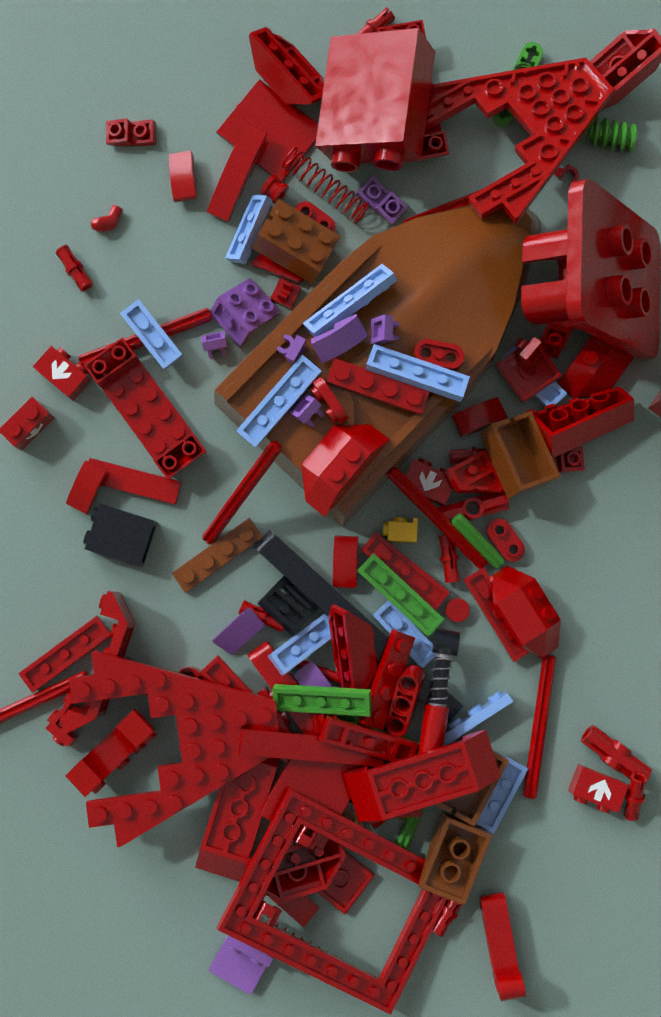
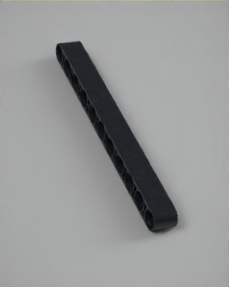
(325, 596)

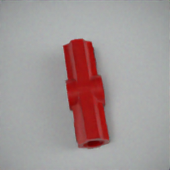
(486, 505)
(613, 753)

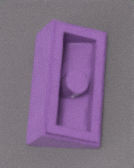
(239, 631)

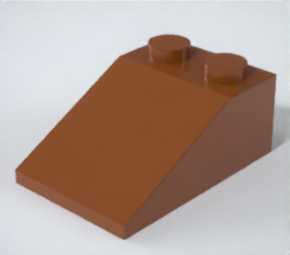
(454, 858)

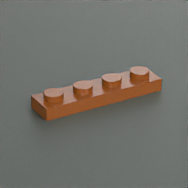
(217, 555)

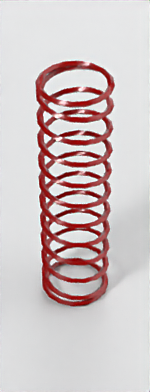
(364, 207)

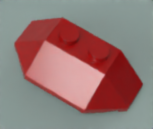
(628, 61)
(285, 68)
(594, 368)
(338, 463)
(526, 611)
(352, 648)
(305, 871)

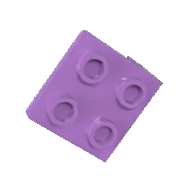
(243, 310)
(240, 964)

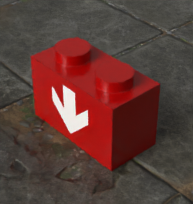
(62, 373)
(26, 423)
(430, 481)
(598, 789)

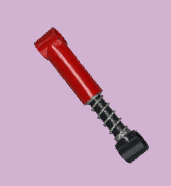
(436, 713)

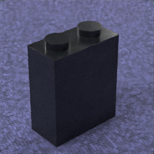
(120, 535)

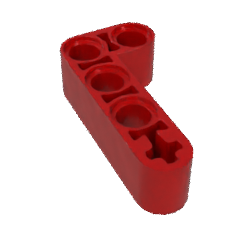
(501, 947)

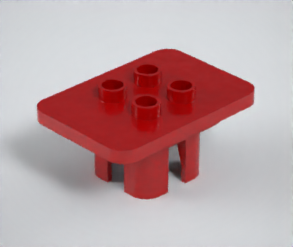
(605, 273)

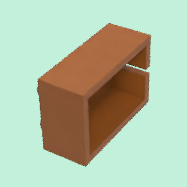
(295, 241)
(519, 454)
(471, 805)

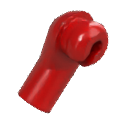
(107, 222)

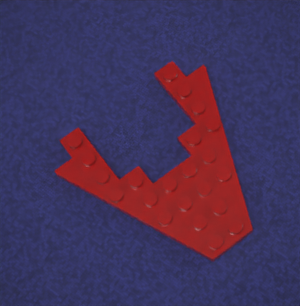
(551, 104)
(208, 733)

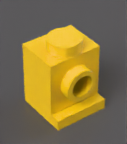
(400, 530)

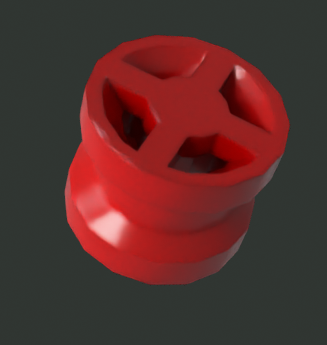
(274, 188)

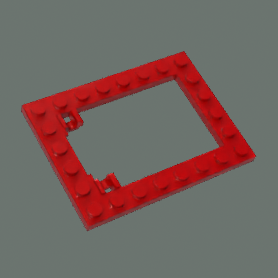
(247, 904)

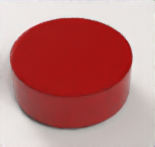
(457, 610)

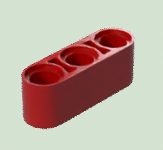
(409, 691)

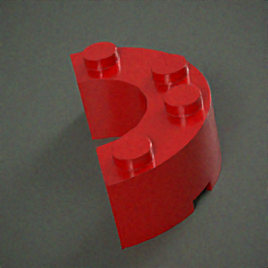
(112, 752)

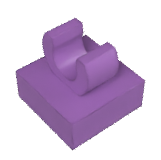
(382, 329)
(214, 341)
(295, 349)
(305, 409)

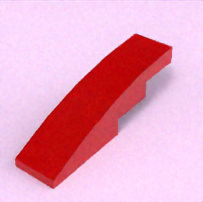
(237, 171)

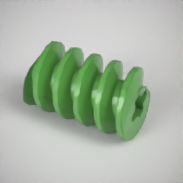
(612, 134)

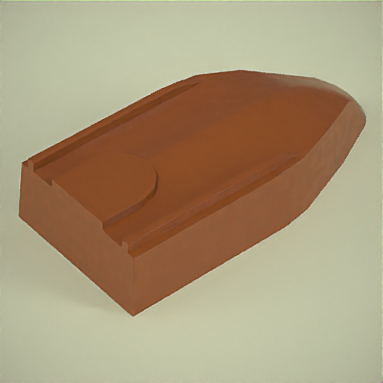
(452, 286)

